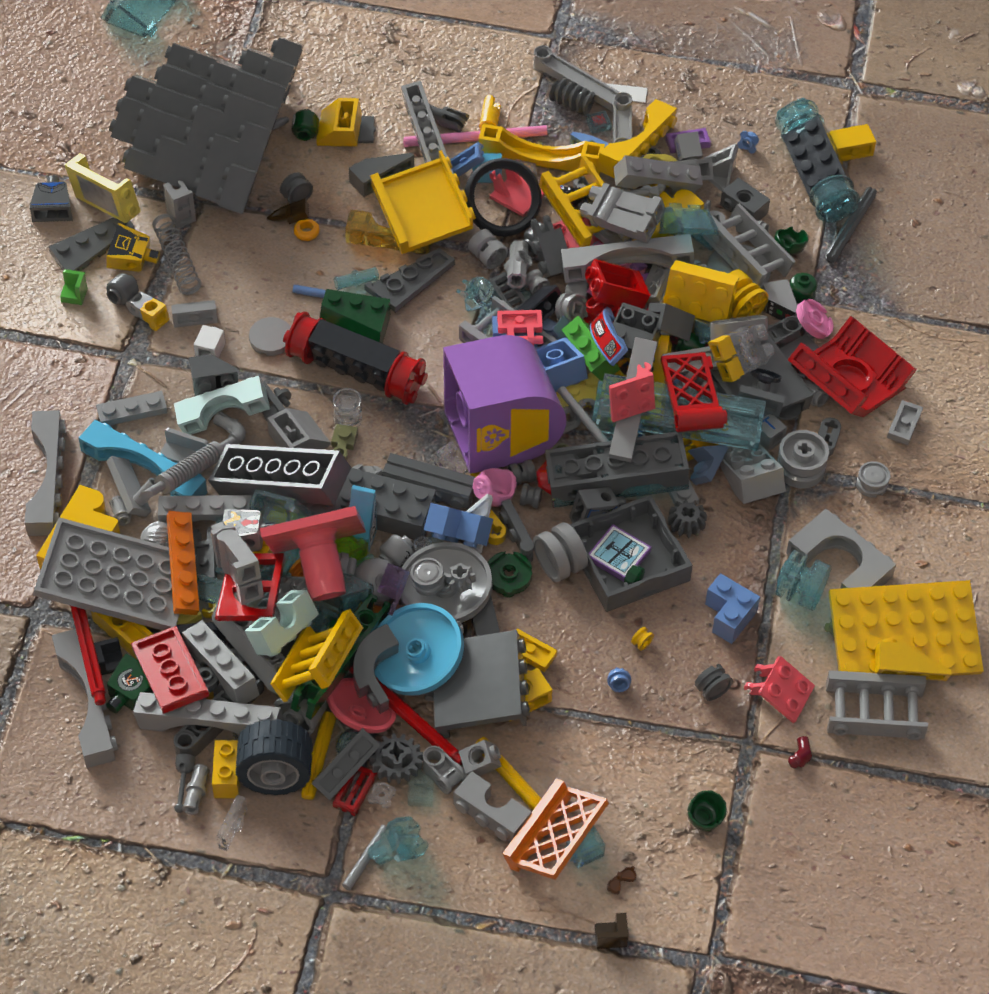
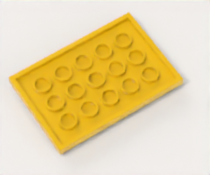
(925, 616)

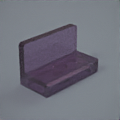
(393, 584)

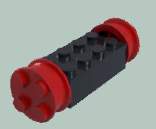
(355, 356)

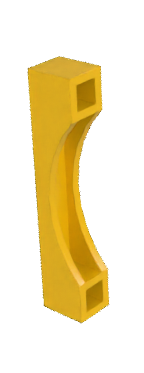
(657, 121)
(567, 158)

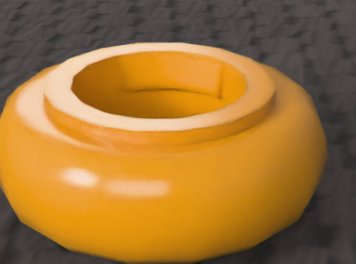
(309, 235)

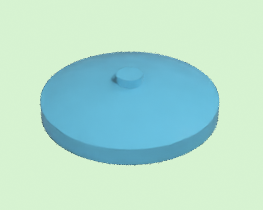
(427, 651)

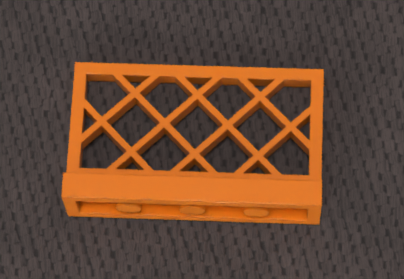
(540, 824)

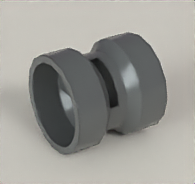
(523, 471)

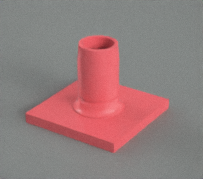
(317, 546)

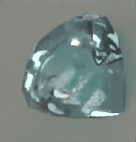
(477, 293)

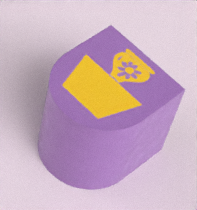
(500, 402)

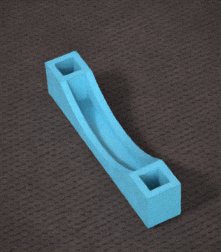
(103, 442)

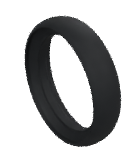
(526, 174)

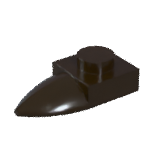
(291, 212)

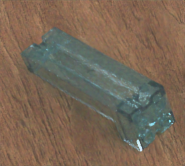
(743, 415)

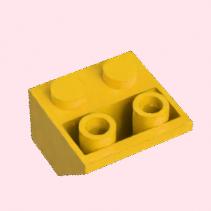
(340, 123)

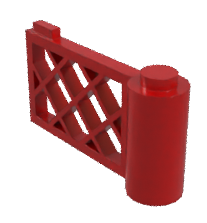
(696, 414)

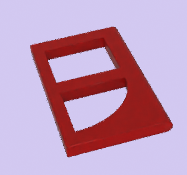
(231, 609)

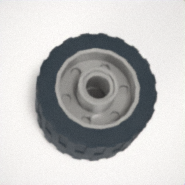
(274, 757)

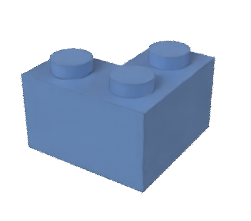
(455, 524)
(734, 607)

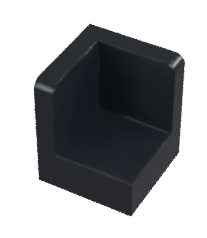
(108, 655)

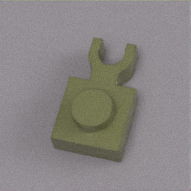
(344, 438)

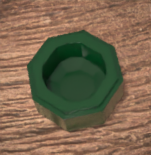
(634, 574)

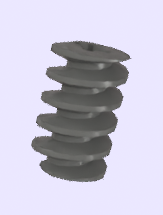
(571, 97)

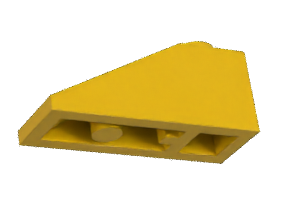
(904, 660)

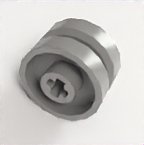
(803, 458)
(560, 552)

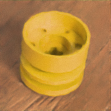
(749, 297)

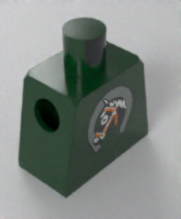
(126, 684)

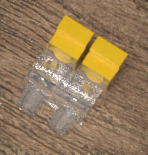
(741, 351)

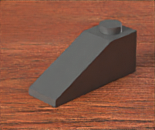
(385, 166)

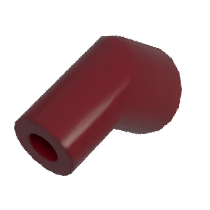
(803, 754)

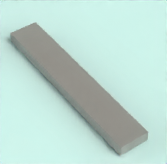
(627, 429)

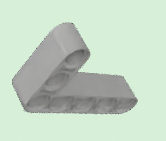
(262, 665)

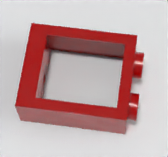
(616, 284)

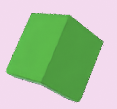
(74, 287)

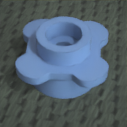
(752, 138)

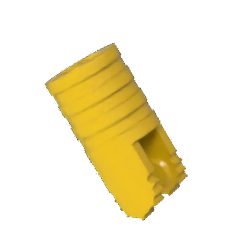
(490, 112)

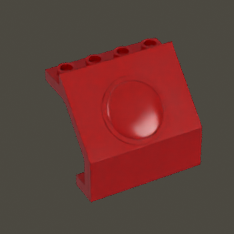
(855, 368)

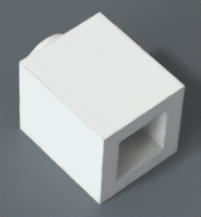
(209, 341)

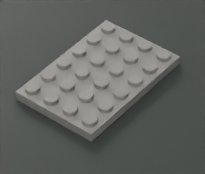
(108, 575)

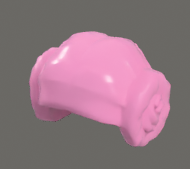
(495, 482)

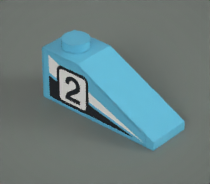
(365, 502)

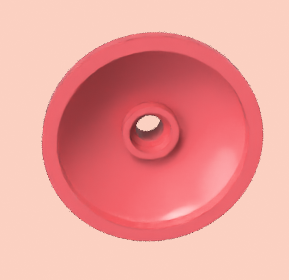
(357, 711)

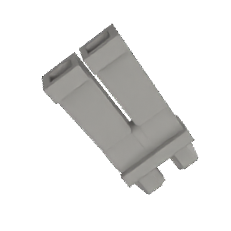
(623, 212)
(238, 561)

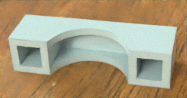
(196, 412)

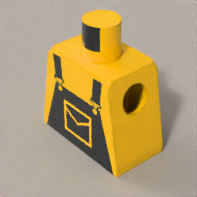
(130, 250)

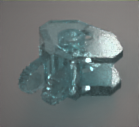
(399, 842)

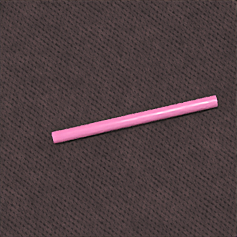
(473, 136)

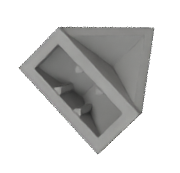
(723, 166)

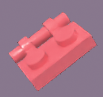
(521, 322)

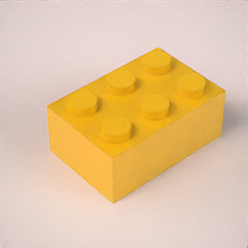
(701, 291)

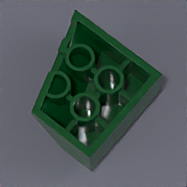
(357, 313)

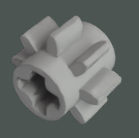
(460, 578)

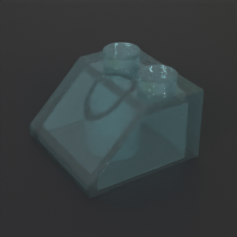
(687, 221)

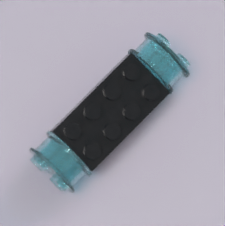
(817, 160)

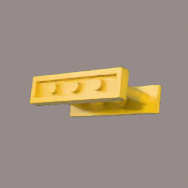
(562, 202)
(328, 659)

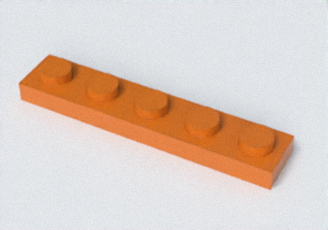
(182, 563)

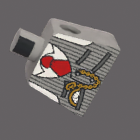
(247, 526)

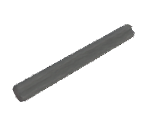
(850, 225)

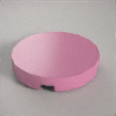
(813, 319)

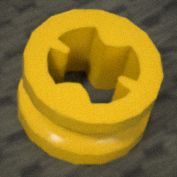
(642, 638)

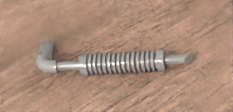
(198, 461)

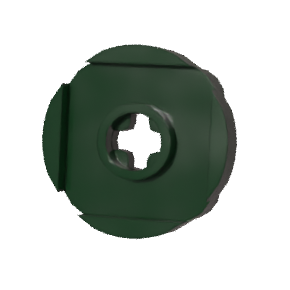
(521, 577)

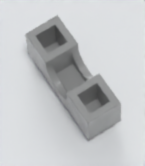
(472, 799)

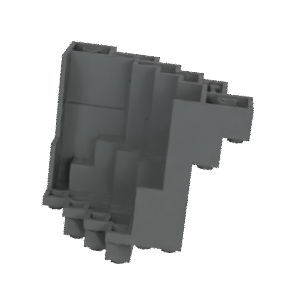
(206, 119)

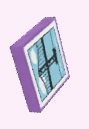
(618, 552)

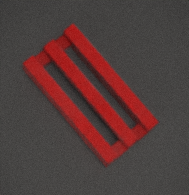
(362, 795)

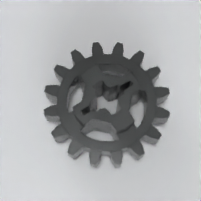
(406, 753)

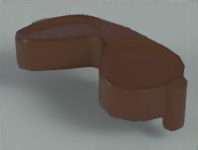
(627, 875)

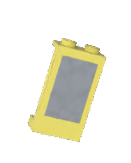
(101, 193)

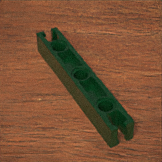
(311, 690)

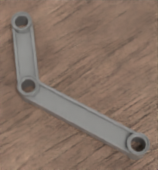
(618, 102)

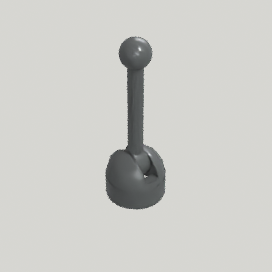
(184, 764)

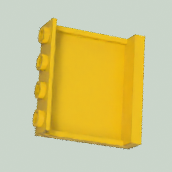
(423, 204)

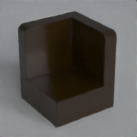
(612, 933)

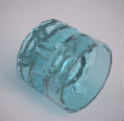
(803, 580)

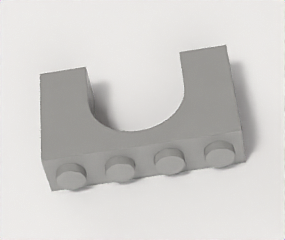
(829, 532)

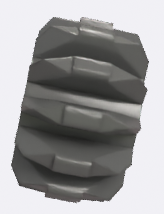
(687, 518)

